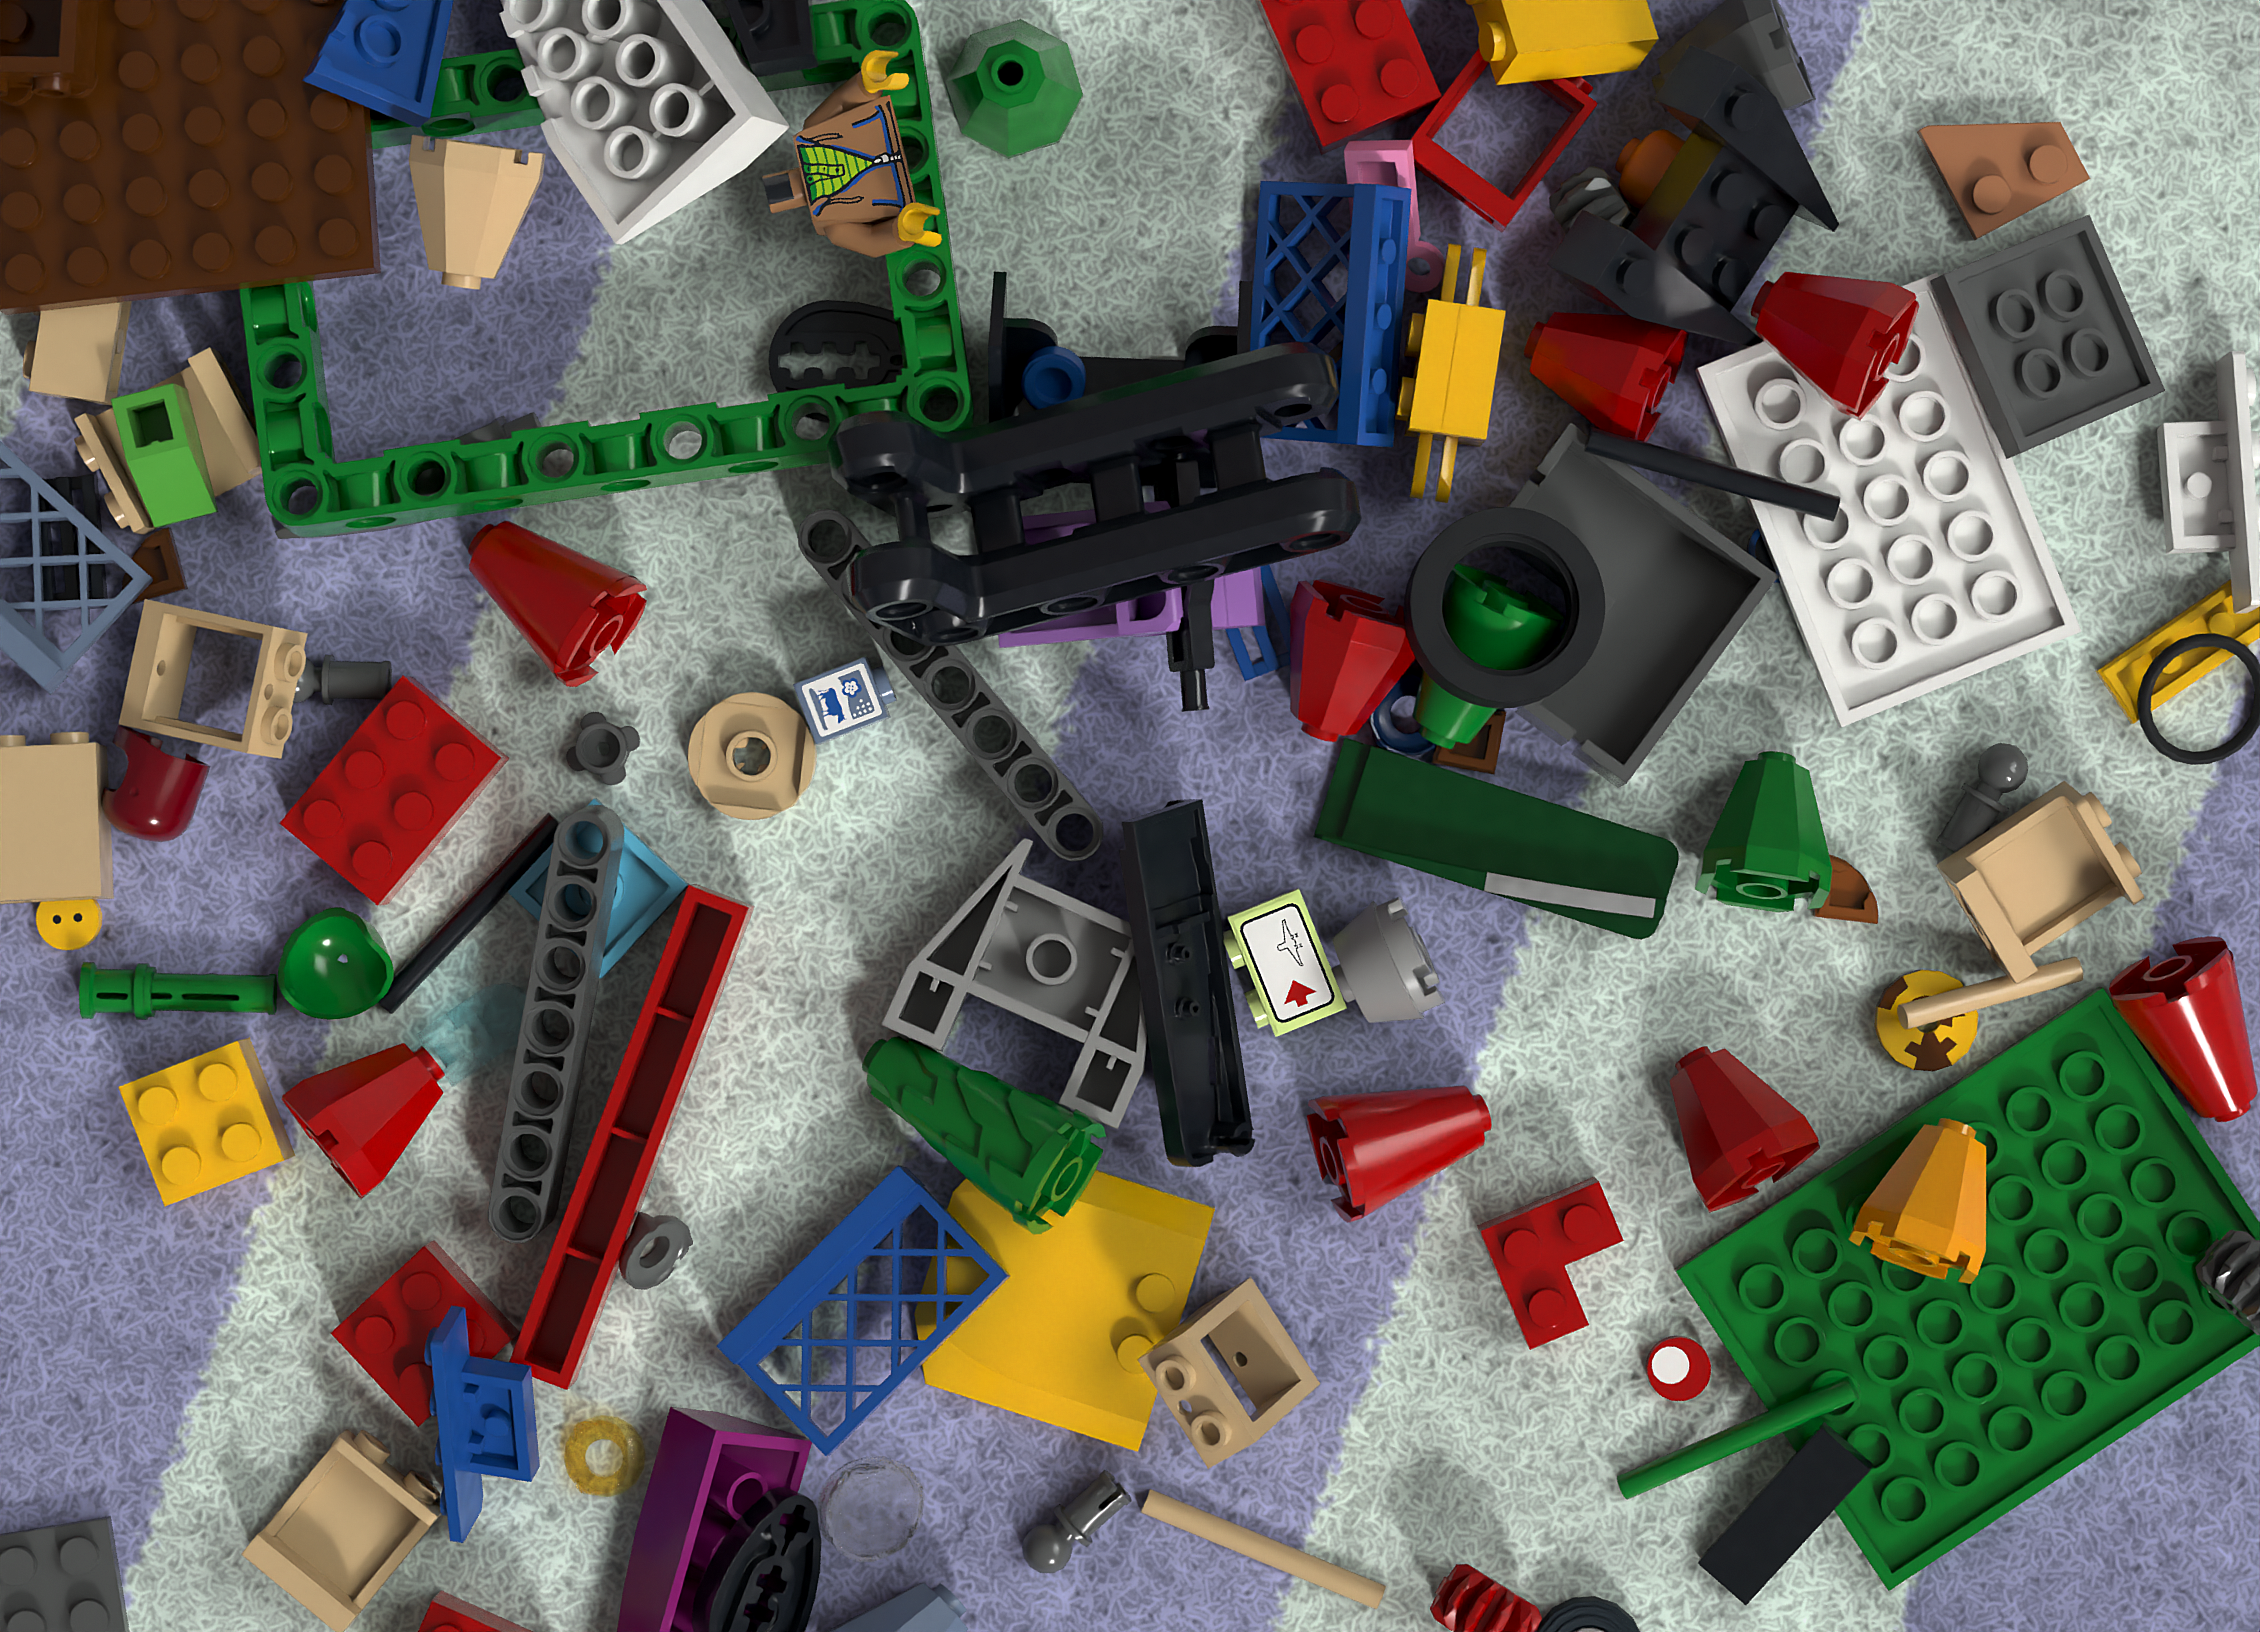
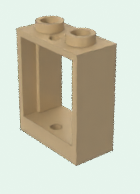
(156, 695)
(1256, 1353)

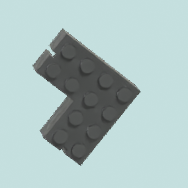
(1670, 604)

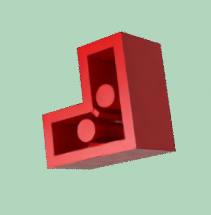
(1532, 1251)

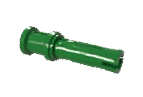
(146, 991)

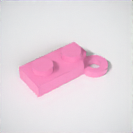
(1393, 165)

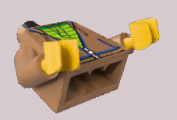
(856, 168)

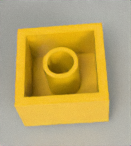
(206, 1121)

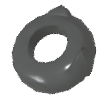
(658, 1264)

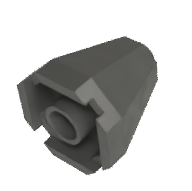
(1754, 38)

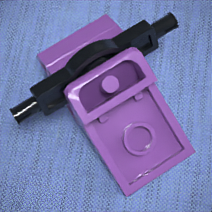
(1181, 614)

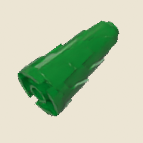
(1002, 1139)

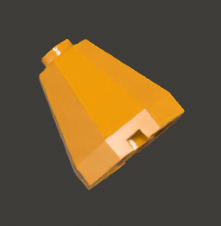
(1931, 1205)

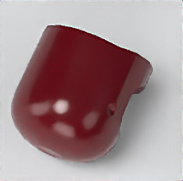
(156, 791)

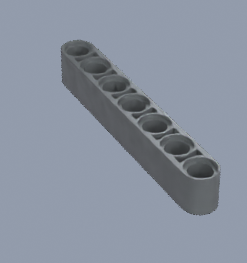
(965, 715)
(536, 1047)

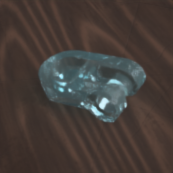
(492, 1016)

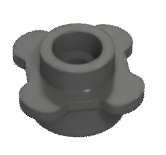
(585, 753)

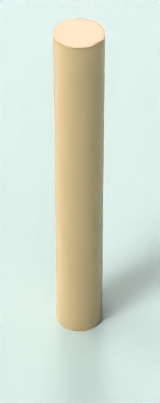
(1988, 993)

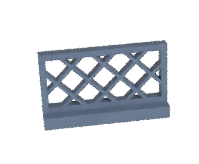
(18, 638)

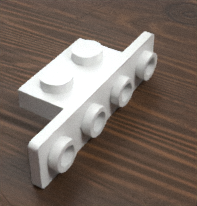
(2211, 482)

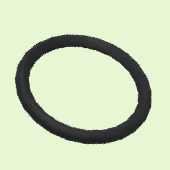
(2153, 673)

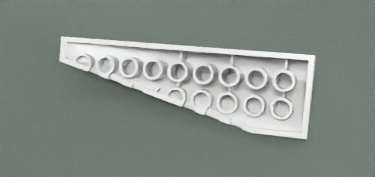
(640, 102)

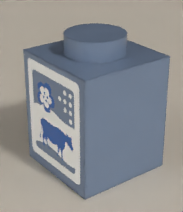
(845, 699)

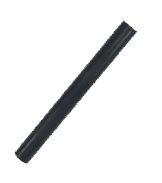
(1712, 474)
(469, 913)

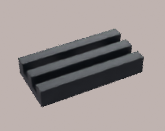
(92, 513)

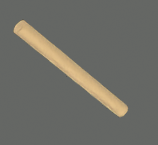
(1263, 1549)

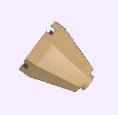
(470, 204)

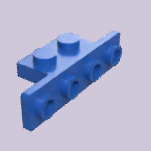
(482, 1421)

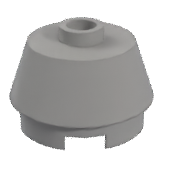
(1385, 965)

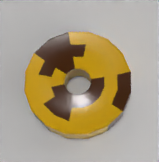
(1918, 1049)

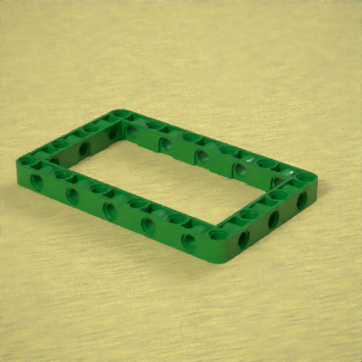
(621, 455)

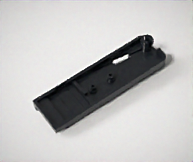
(1185, 984)

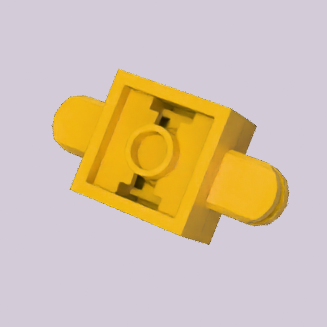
(1453, 372)

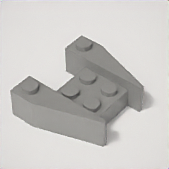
(1045, 963)

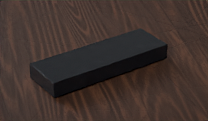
(1785, 1513)

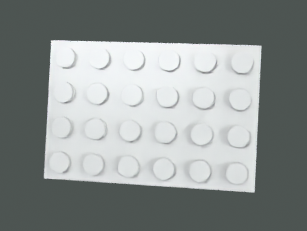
(1933, 534)

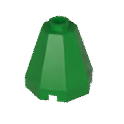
(1020, 115)
(1768, 840)

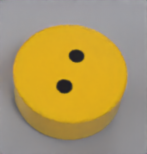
(69, 923)

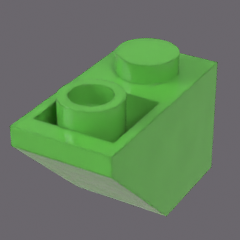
(165, 453)

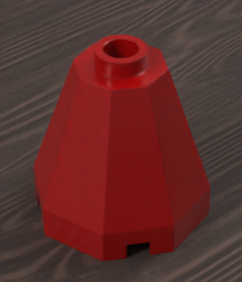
(1837, 333)
(1608, 367)
(1342, 657)
(367, 1111)
(1735, 1128)

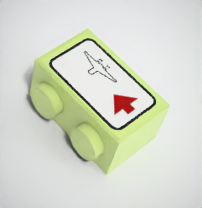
(1284, 963)

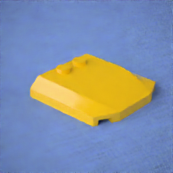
(1076, 1305)

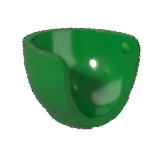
(321, 984)

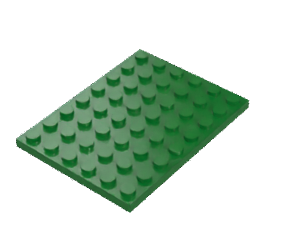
(2058, 1343)

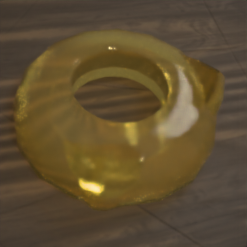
(611, 1429)

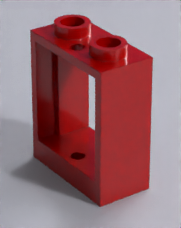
(1467, 185)

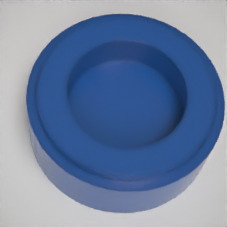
(1053, 377)

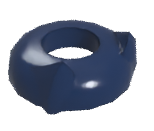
(1384, 732)

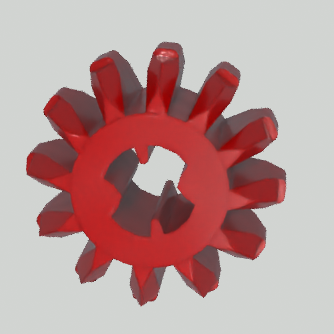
(1478, 1603)

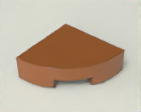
(1848, 896)

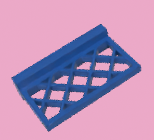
(1365, 315)
(824, 1270)

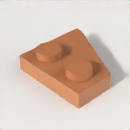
(2002, 168)

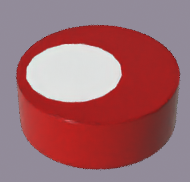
(1678, 1368)

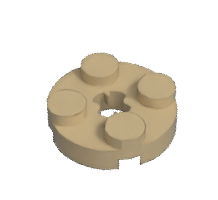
(730, 727)

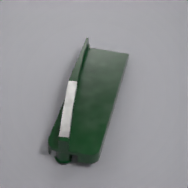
(1498, 840)

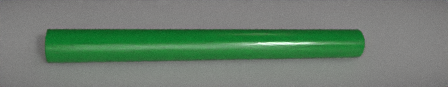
(1737, 1437)

